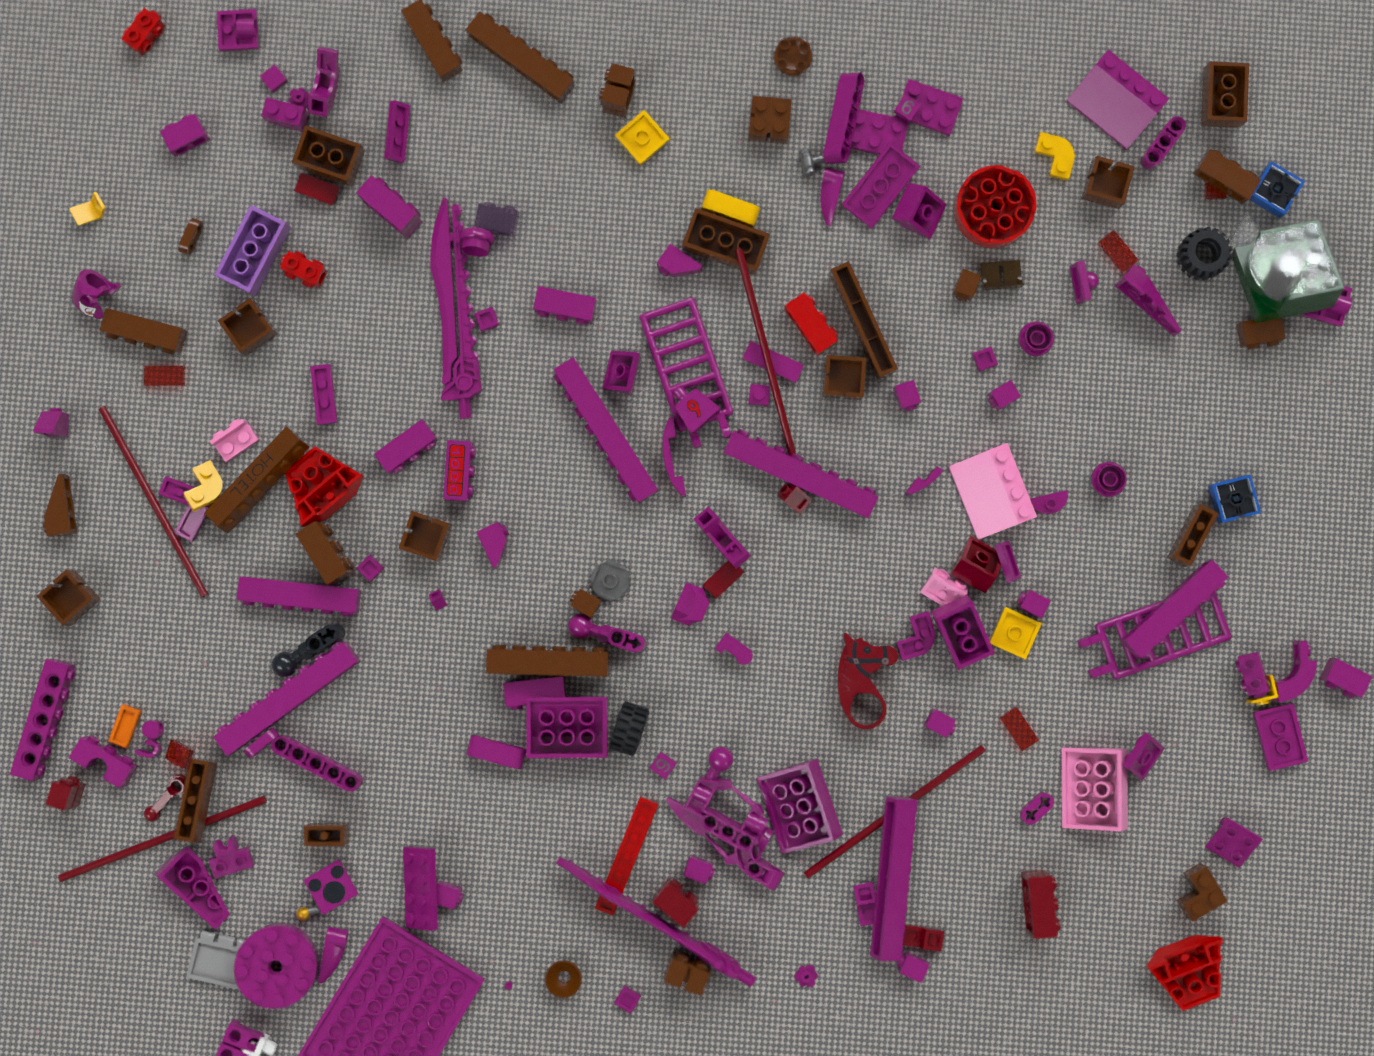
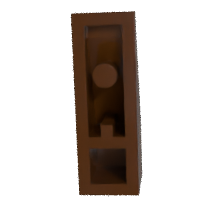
(60, 510)

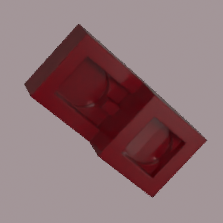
(316, 189)
(923, 937)

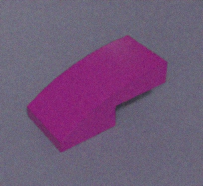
(919, 483)
(865, 902)

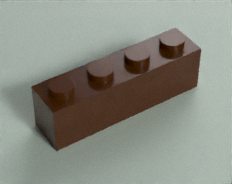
(432, 41)
(143, 330)
(195, 801)

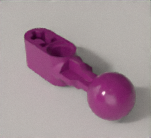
(581, 627)

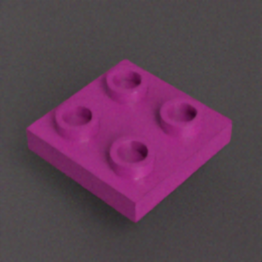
(237, 30)
(1334, 315)

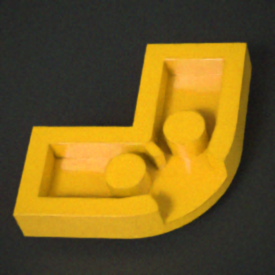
(1061, 152)
(209, 487)

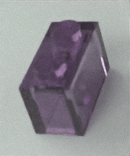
(497, 219)

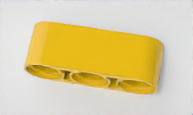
(730, 208)

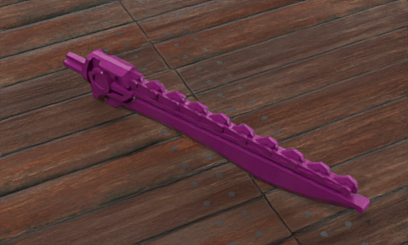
(466, 375)
(705, 951)

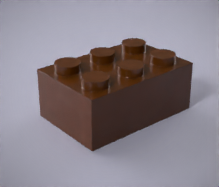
(1225, 94)
(328, 156)
(325, 552)

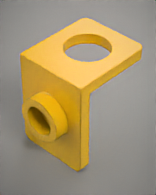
(88, 211)
(1271, 694)

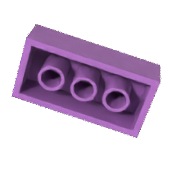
(253, 250)

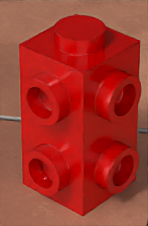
(143, 31)
(297, 266)

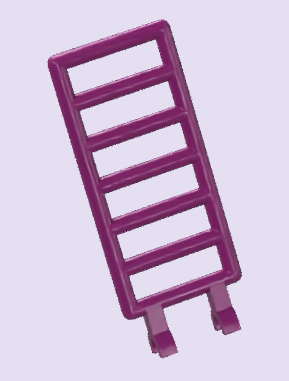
(708, 356)
(1152, 659)

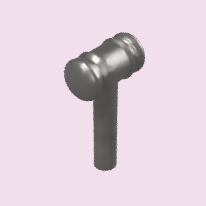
(808, 162)

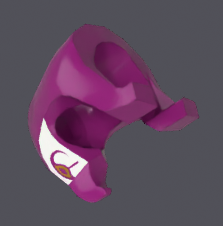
(88, 288)

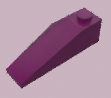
(1143, 293)
(190, 881)

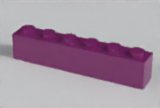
(298, 595)
(1174, 609)

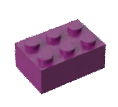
(390, 206)
(962, 632)

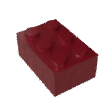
(1040, 904)

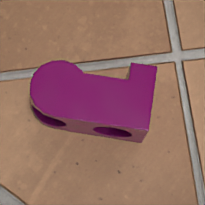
(741, 652)

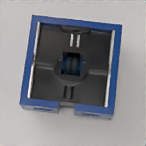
(1276, 189)
(1234, 499)

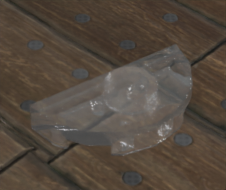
(1244, 233)

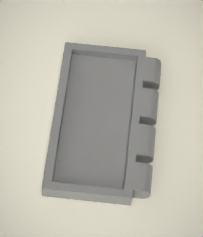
(214, 960)

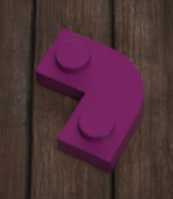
(921, 641)

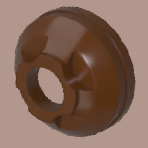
(559, 988)

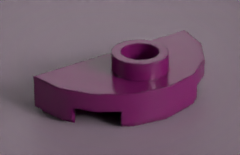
(1050, 503)

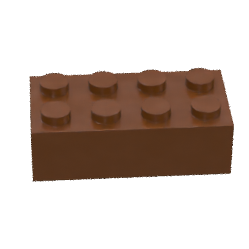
(720, 237)

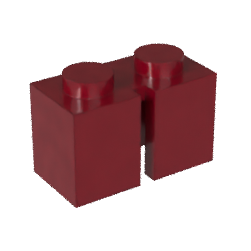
(65, 793)

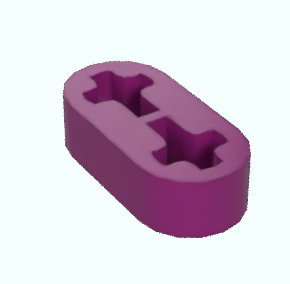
(261, 743)
(1032, 804)

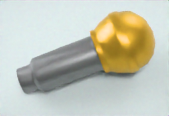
(304, 913)

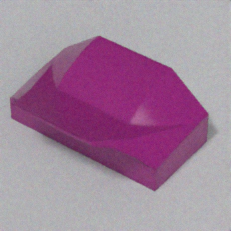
(691, 605)

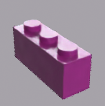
(564, 305)
(406, 447)
(518, 691)

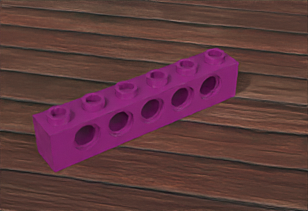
(22, 765)

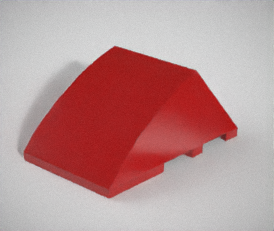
(321, 485)
(1189, 969)

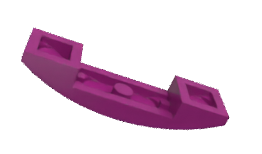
(669, 434)

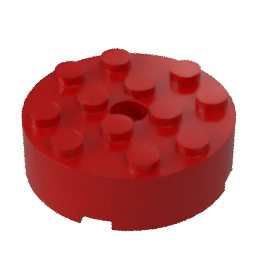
(989, 226)

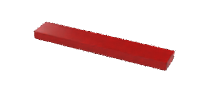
(628, 851)

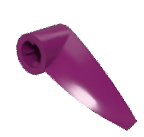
(830, 192)
(332, 952)

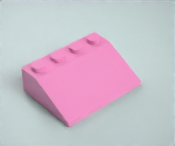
(992, 491)
(1094, 789)

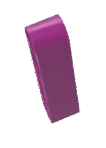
(843, 118)
(307, 763)

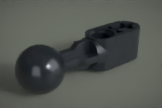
(286, 663)

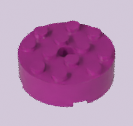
(258, 977)

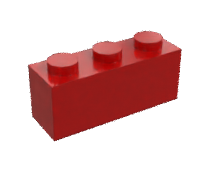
(811, 323)

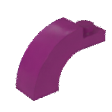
(326, 82)
(722, 537)
(1300, 676)

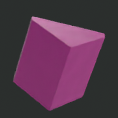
(621, 372)

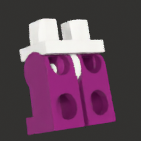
(244, 1041)

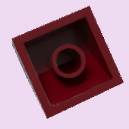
(977, 565)

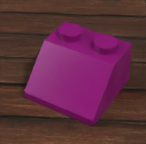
(919, 210)

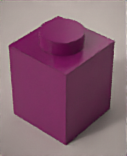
(1003, 395)
(907, 396)
(1033, 603)
(940, 723)
(699, 869)
(449, 895)
(912, 966)

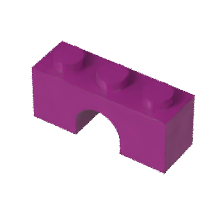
(119, 768)

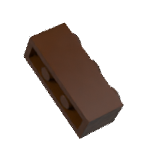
(1227, 176)
(1192, 535)

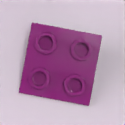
(1233, 842)

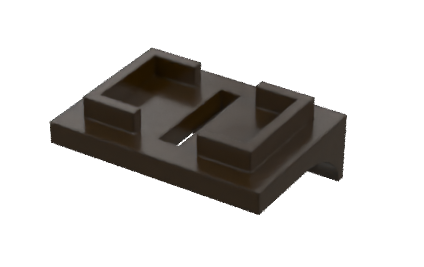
(1011, 275)

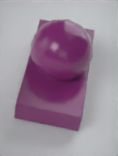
(1082, 282)

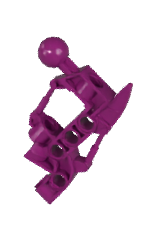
(695, 816)

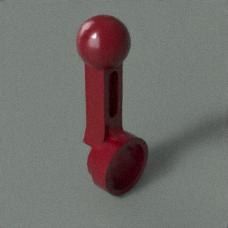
(152, 813)

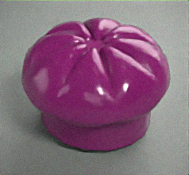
(476, 241)
(1036, 338)
(1108, 479)

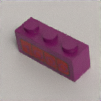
(459, 471)

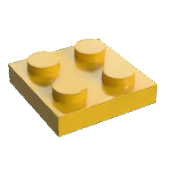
(642, 137)
(1015, 633)

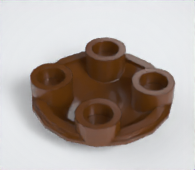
(793, 56)

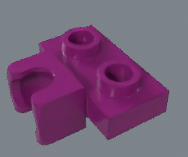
(230, 858)

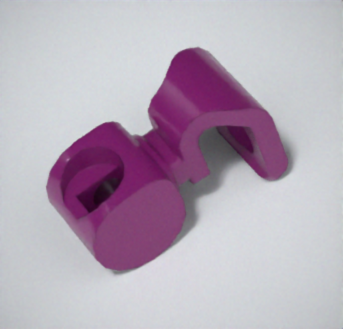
(152, 730)

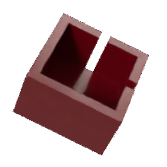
(676, 902)

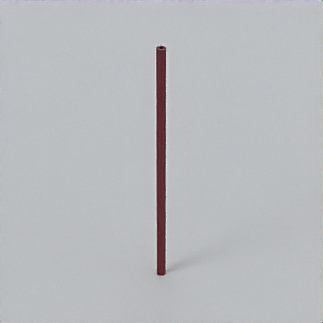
(765, 351)
(153, 501)
(879, 822)
(157, 840)

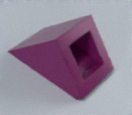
(437, 600)

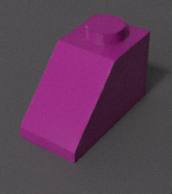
(677, 264)
(52, 423)
(494, 542)

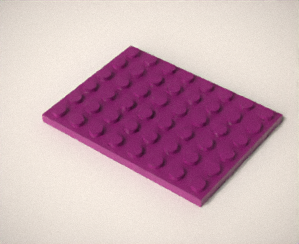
(395, 999)

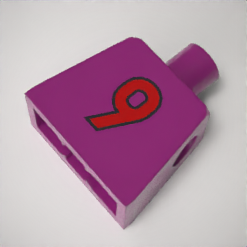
(694, 409)

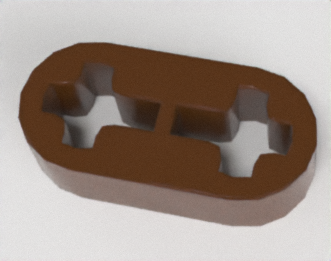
(190, 236)

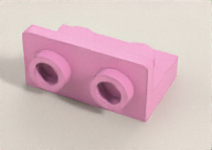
(234, 439)
(943, 588)

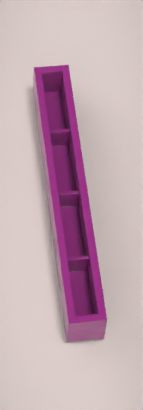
(606, 431)
(802, 474)
(287, 698)
(893, 878)

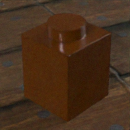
(966, 285)
(585, 602)

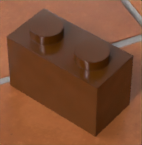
(1256, 334)
(326, 834)

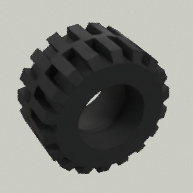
(1217, 245)
(628, 728)

